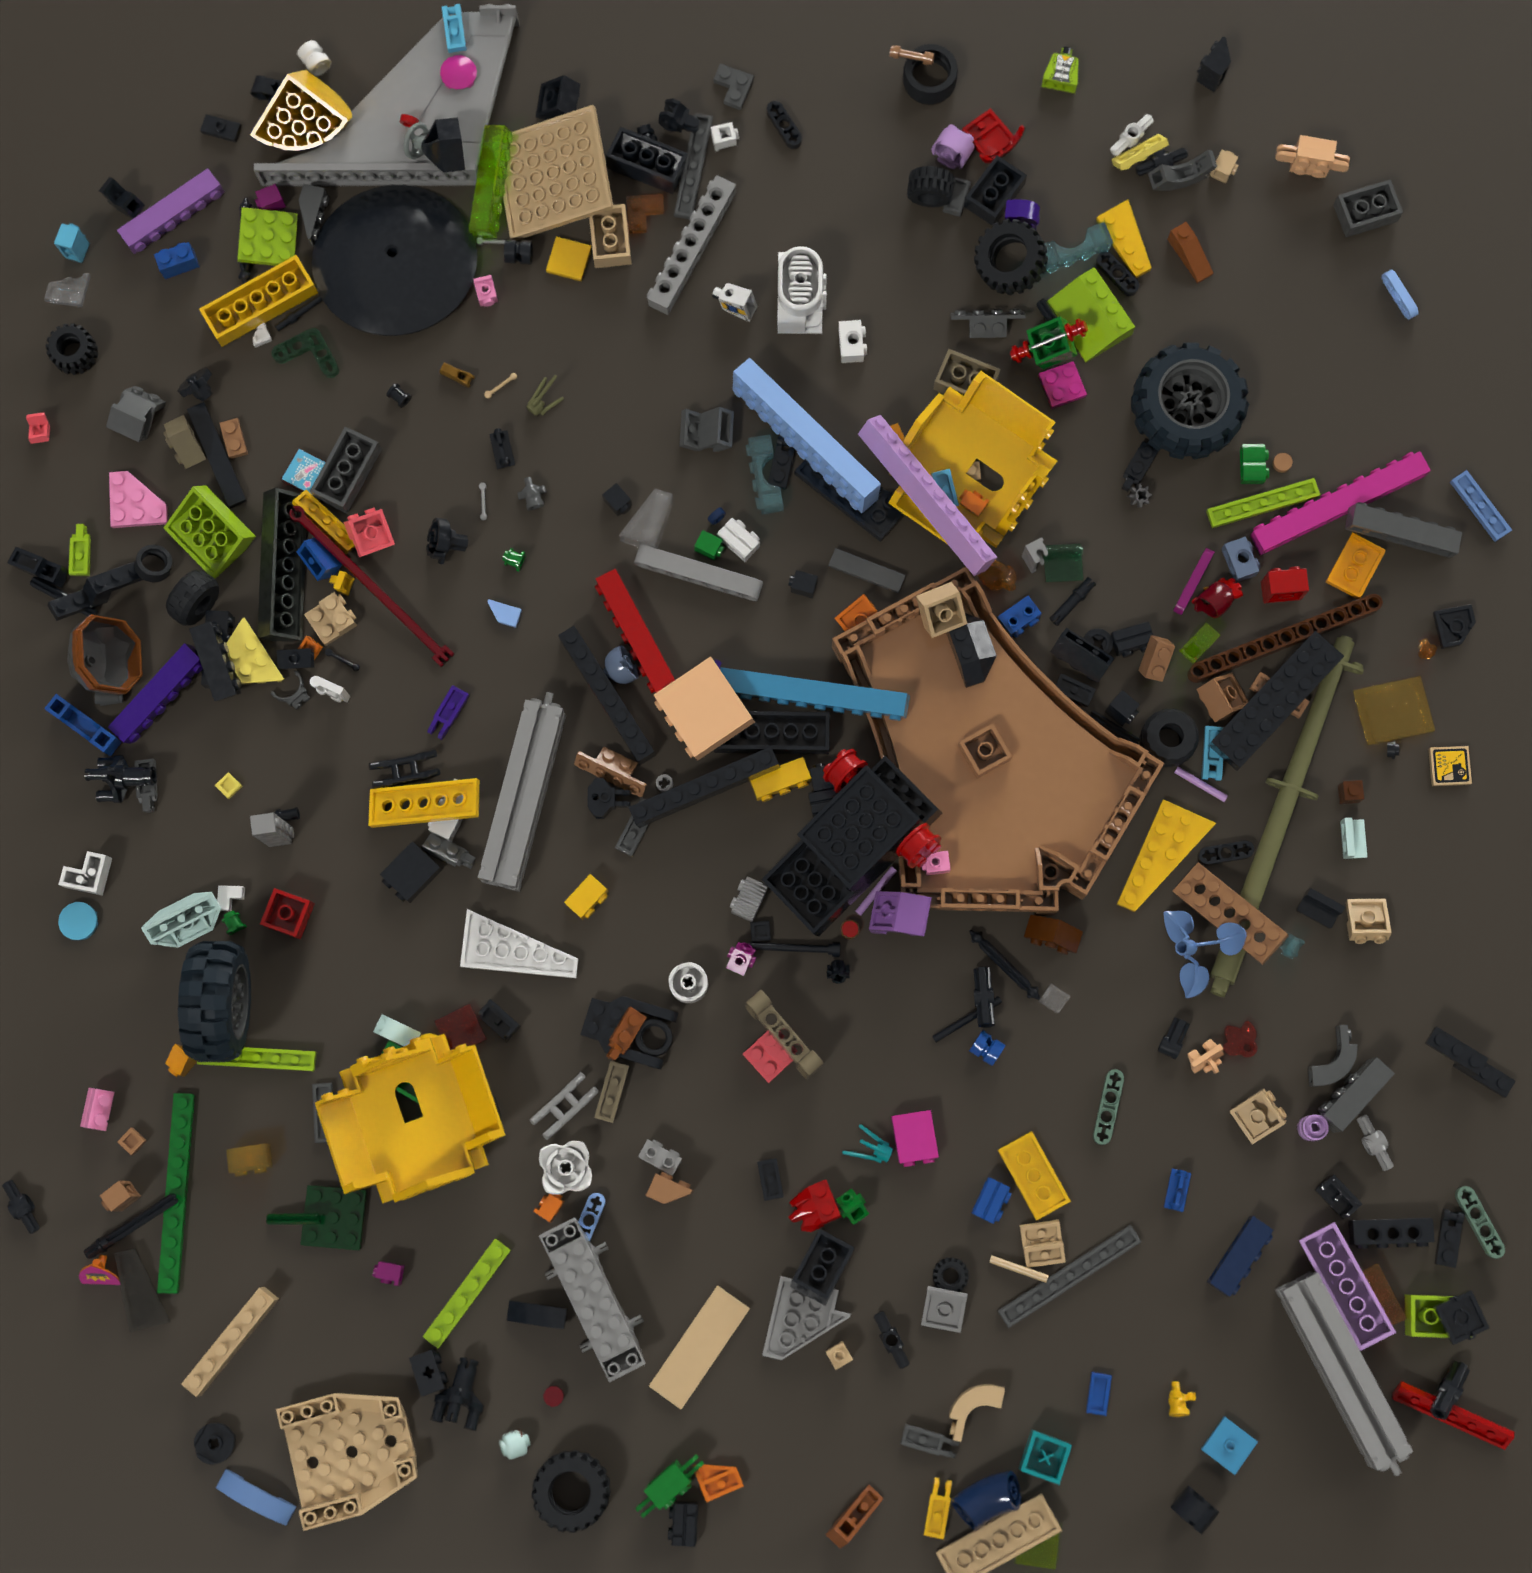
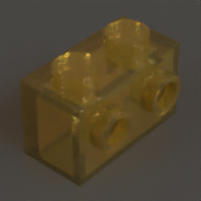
(249, 1159)

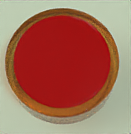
(850, 929)

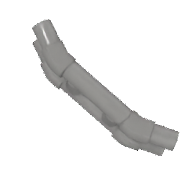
(552, 1106)

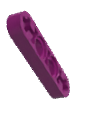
(1193, 581)

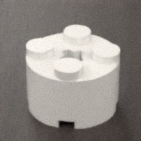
(684, 972)

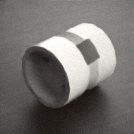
(313, 58)

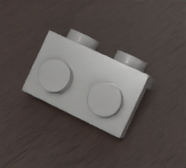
(659, 1157)

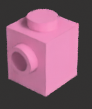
(937, 863)

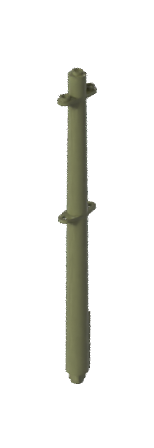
(1289, 789)

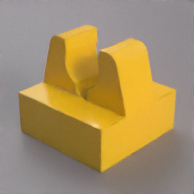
(342, 582)

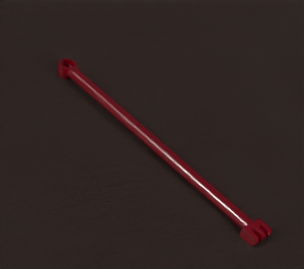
(372, 587)

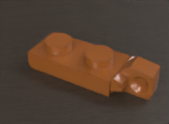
(625, 1032)

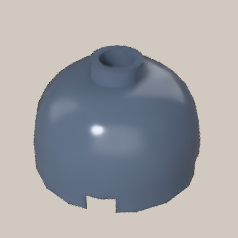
(620, 666)

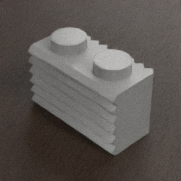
(749, 899)

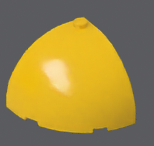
(302, 114)

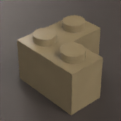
(182, 438)

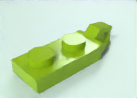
(80, 552)

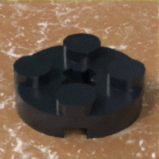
(225, 1437)

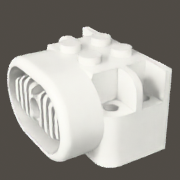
(800, 303)

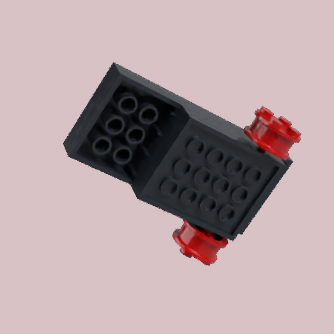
(854, 839)

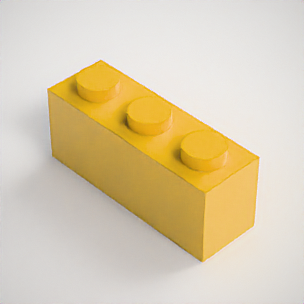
(781, 780)

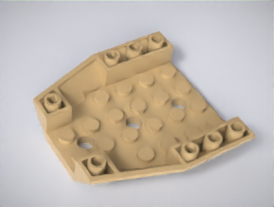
(340, 1483)

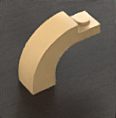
(968, 1400)

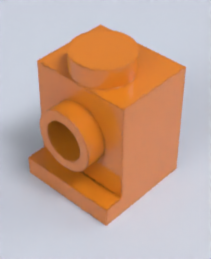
(973, 502)
(549, 1207)

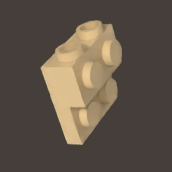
(331, 618)
(1368, 920)
(1259, 1115)

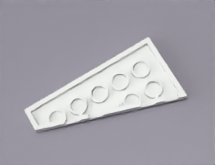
(500, 948)

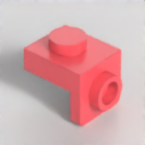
(38, 428)

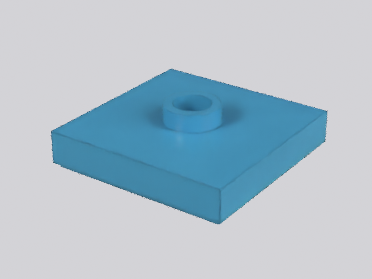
(1229, 1445)

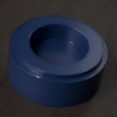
(716, 516)

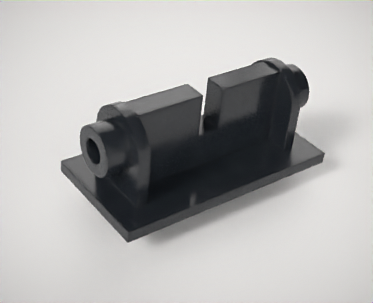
(502, 448)

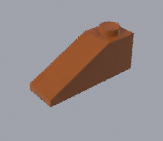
(1190, 251)
(854, 1517)

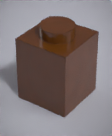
(1351, 792)

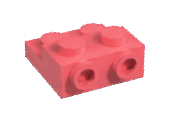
(369, 531)
(768, 1056)

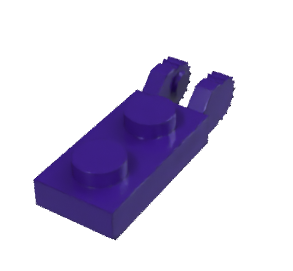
(448, 710)

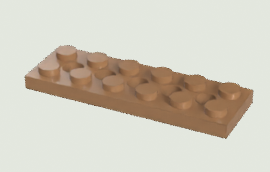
(1230, 900)

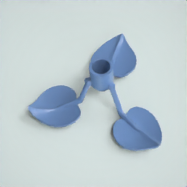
(1192, 976)

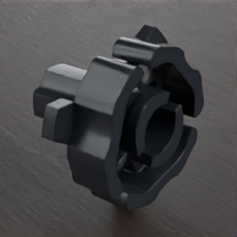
(442, 539)

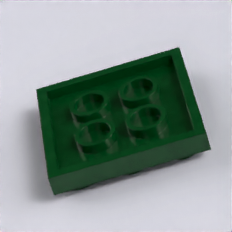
(340, 1218)

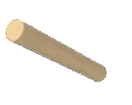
(1018, 1268)

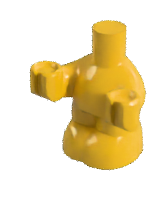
(1178, 1400)

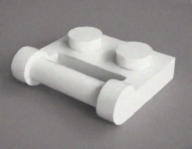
(326, 687)

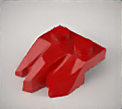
(815, 1207)

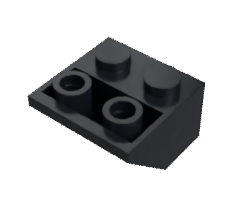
(1215, 65)

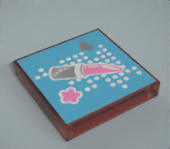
(302, 470)

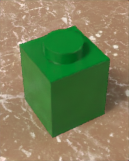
(709, 545)

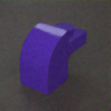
(1023, 210)

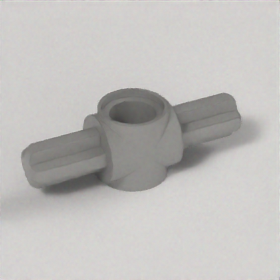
(1375, 1142)

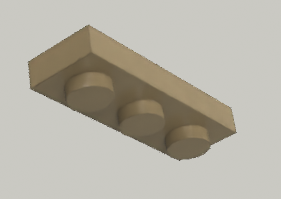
(611, 1092)

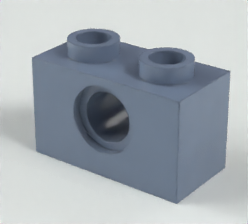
(1239, 570)

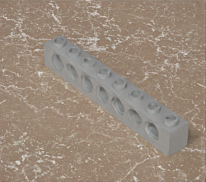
(665, 301)

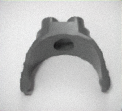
(296, 699)

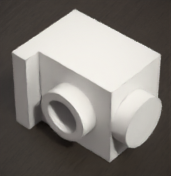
(724, 130)

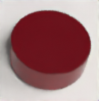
(553, 1396)

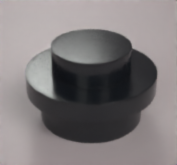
(1392, 749)

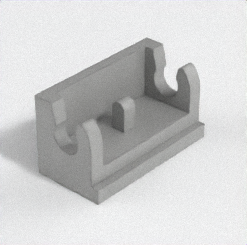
(1032, 554)

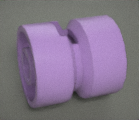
(1312, 1127)

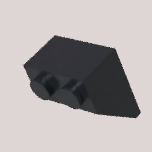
(557, 97)

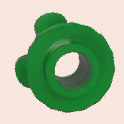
(514, 559)
(233, 922)

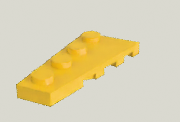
(1126, 238)

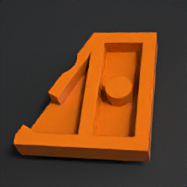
(718, 1480)

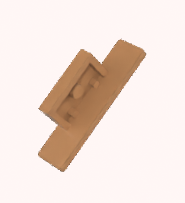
(613, 768)

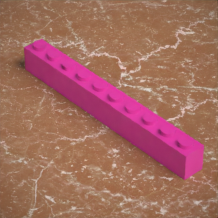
(1336, 504)

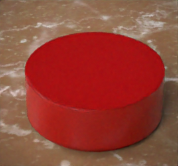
(408, 120)

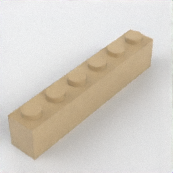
(230, 1341)

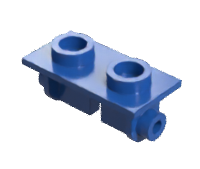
(1177, 1190)

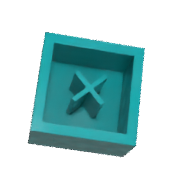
(1045, 1457)

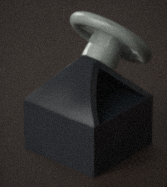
(440, 144)

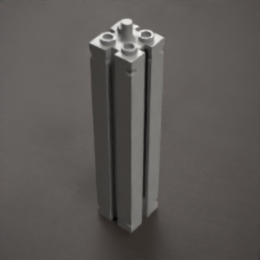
(522, 794)
(1344, 1372)

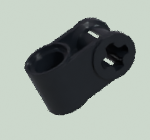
(264, 88)

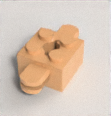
(1313, 157)

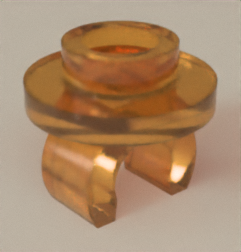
(1426, 650)

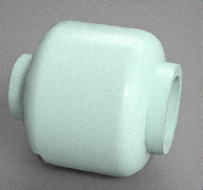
(514, 1444)

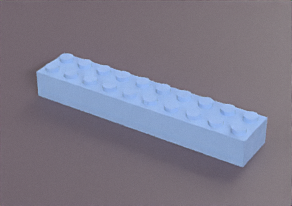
(805, 436)

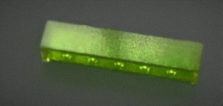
(490, 181)

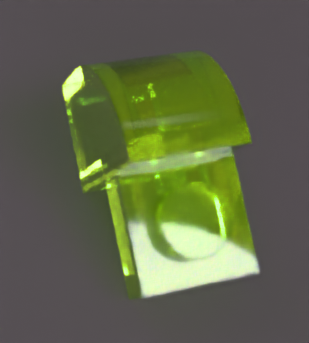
(1199, 643)

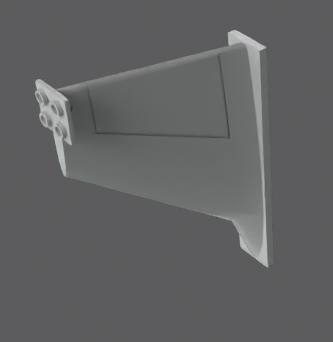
(371, 143)

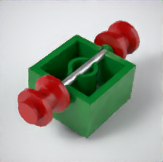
(1050, 342)

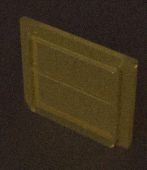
(1394, 710)

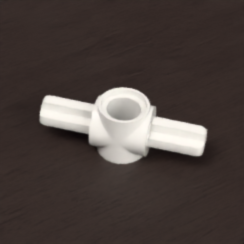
(1128, 141)

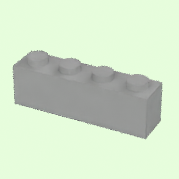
(271, 829)

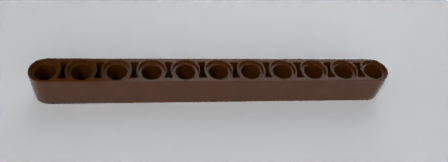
(1291, 632)

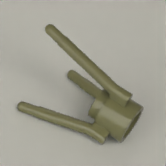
(536, 405)

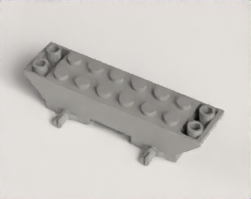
(593, 1299)

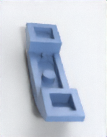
(255, 1498)

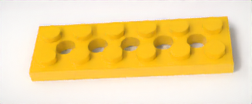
(432, 811)

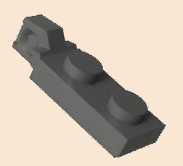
(147, 794)
(448, 851)

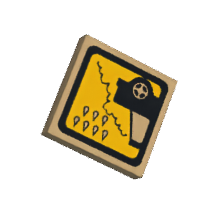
(1450, 766)

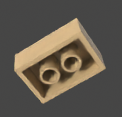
(610, 238)

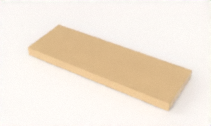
(699, 1347)
(1001, 1539)

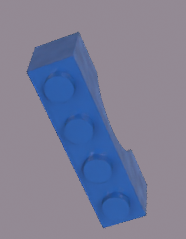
(83, 725)

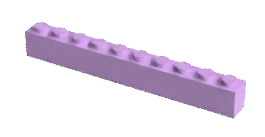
(927, 495)

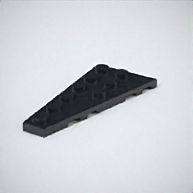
(876, 520)

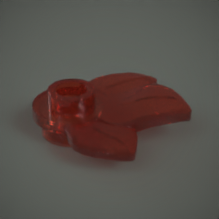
(1238, 1038)

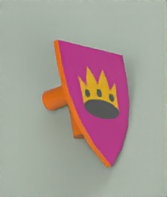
(97, 1274)

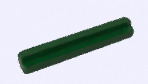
(293, 1219)

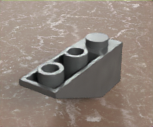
(312, 205)

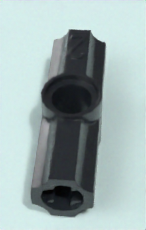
(984, 997)
(1449, 1390)

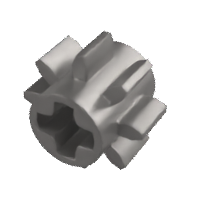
(1134, 495)

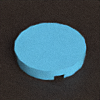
(78, 921)

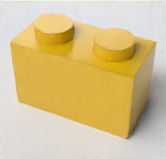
(586, 897)

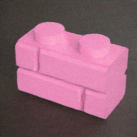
(97, 1109)

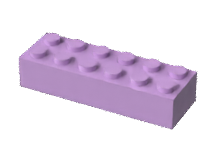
(1347, 1286)

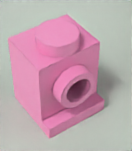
(483, 284)

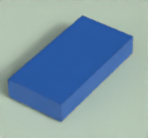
(1098, 1393)

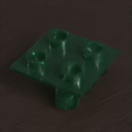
(1063, 563)

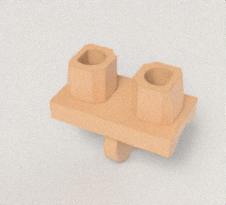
(1209, 1060)

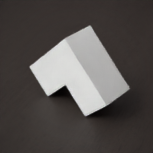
(227, 893)

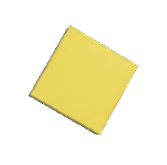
(228, 785)

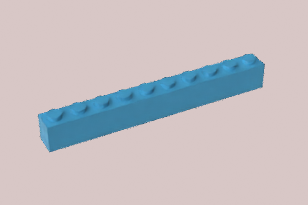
(818, 694)

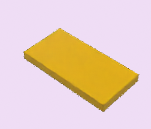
(1034, 1175)

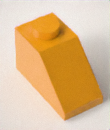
(179, 1062)

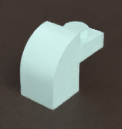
(395, 1031)

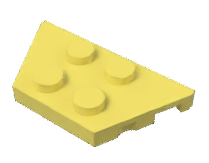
(250, 657)

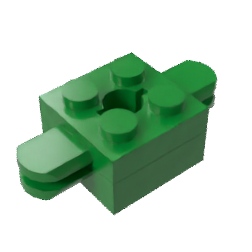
(668, 1484)

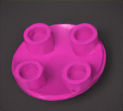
(458, 72)

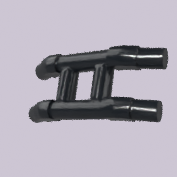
(395, 763)

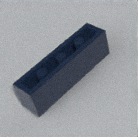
(1240, 1256)

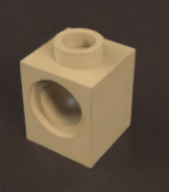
(839, 1355)

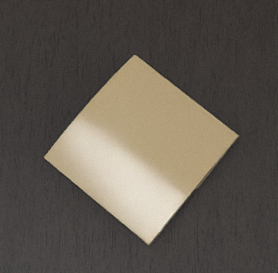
(1042, 1243)

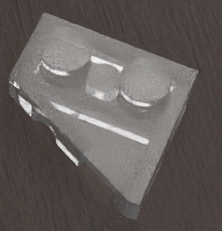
(68, 291)

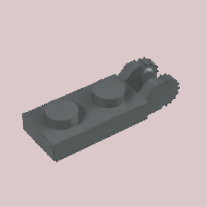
(926, 1441)

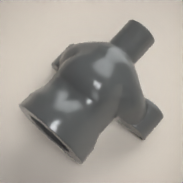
(531, 494)

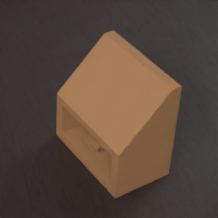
(666, 1190)

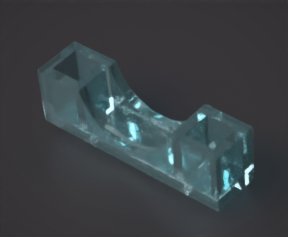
(1096, 241)
(769, 496)

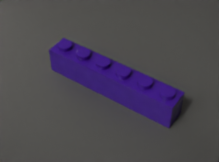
(157, 694)

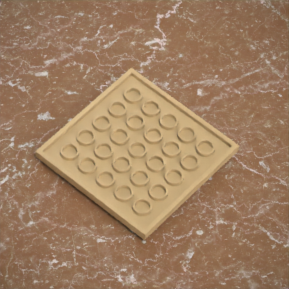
(556, 174)

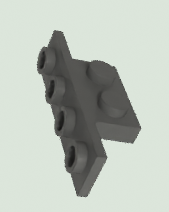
(987, 324)

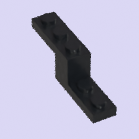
(95, 591)
(1470, 1062)

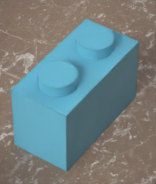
(71, 242)

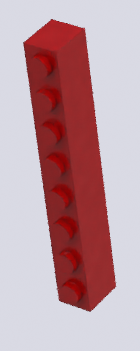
(634, 631)

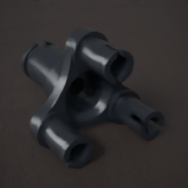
(119, 777)
(459, 1395)

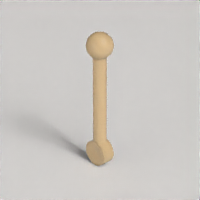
(488, 394)

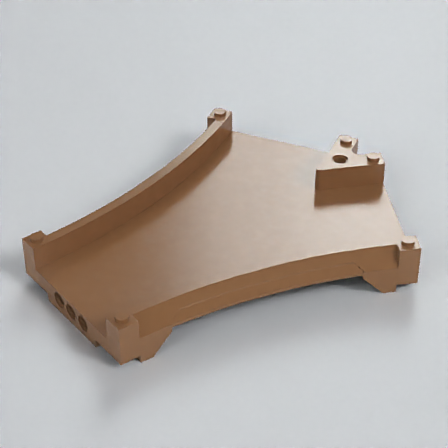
(1005, 761)

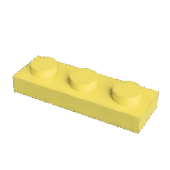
(1140, 152)

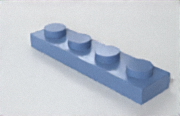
(1480, 506)

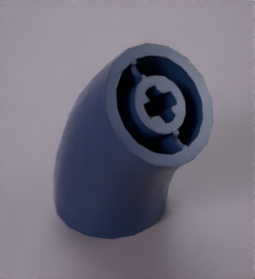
(988, 1499)

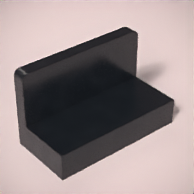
(1320, 908)

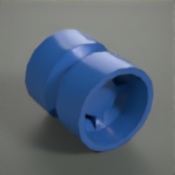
(987, 1048)

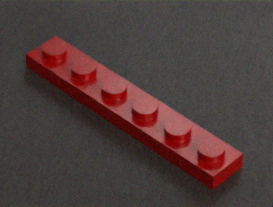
(1457, 1418)

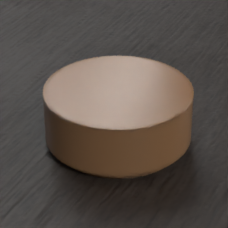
(1282, 462)

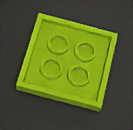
(266, 236)

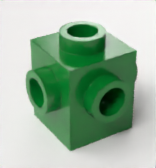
(849, 1203)

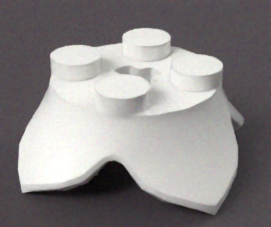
(551, 1160)

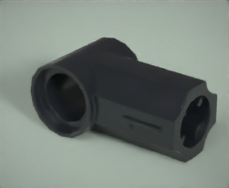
(1172, 1042)

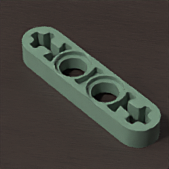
(1110, 1107)
(1477, 1223)

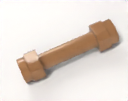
(927, 58)

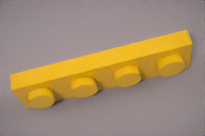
(324, 520)

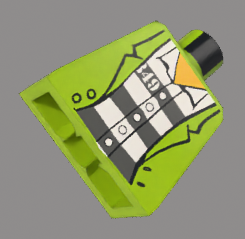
(1062, 72)

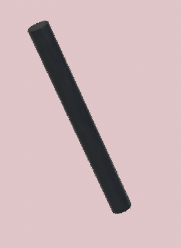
(960, 1023)

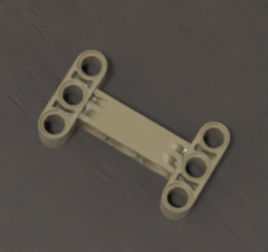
(759, 1008)

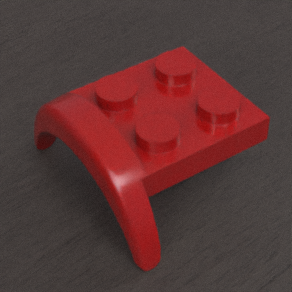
(992, 136)

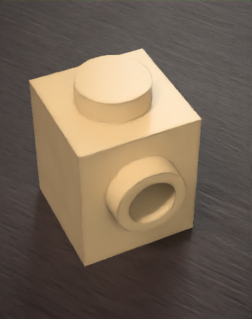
(1225, 166)

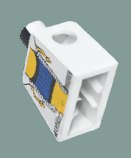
(736, 301)

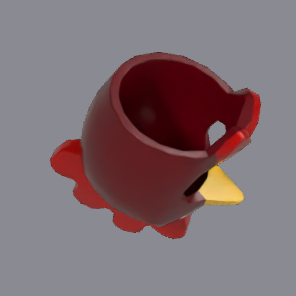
(1219, 595)

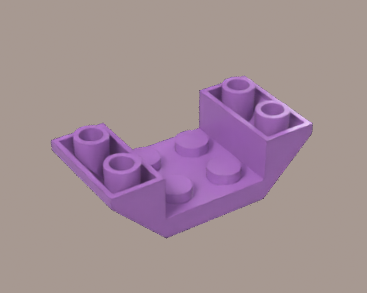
(899, 913)

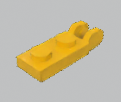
(937, 1511)

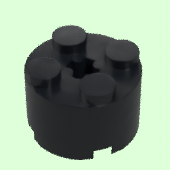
(1194, 1509)

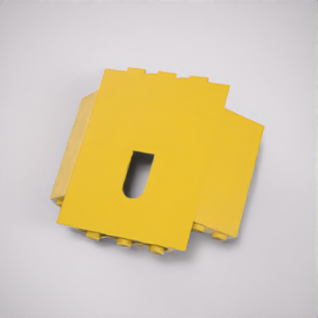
(989, 427)
(409, 1158)

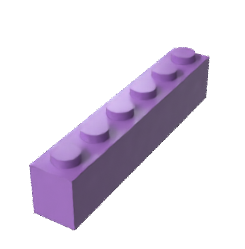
(171, 211)

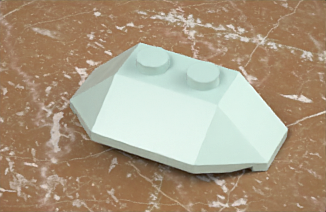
(183, 920)

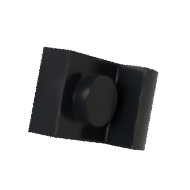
(121, 199)

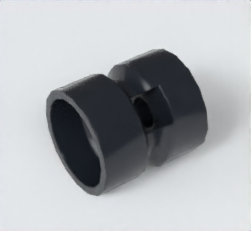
(518, 251)

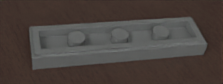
(866, 570)

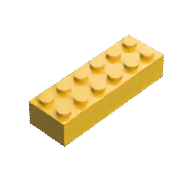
(258, 300)

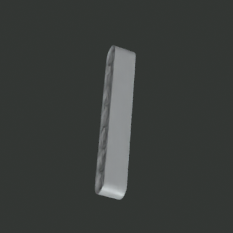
(698, 572)

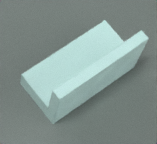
(1353, 838)

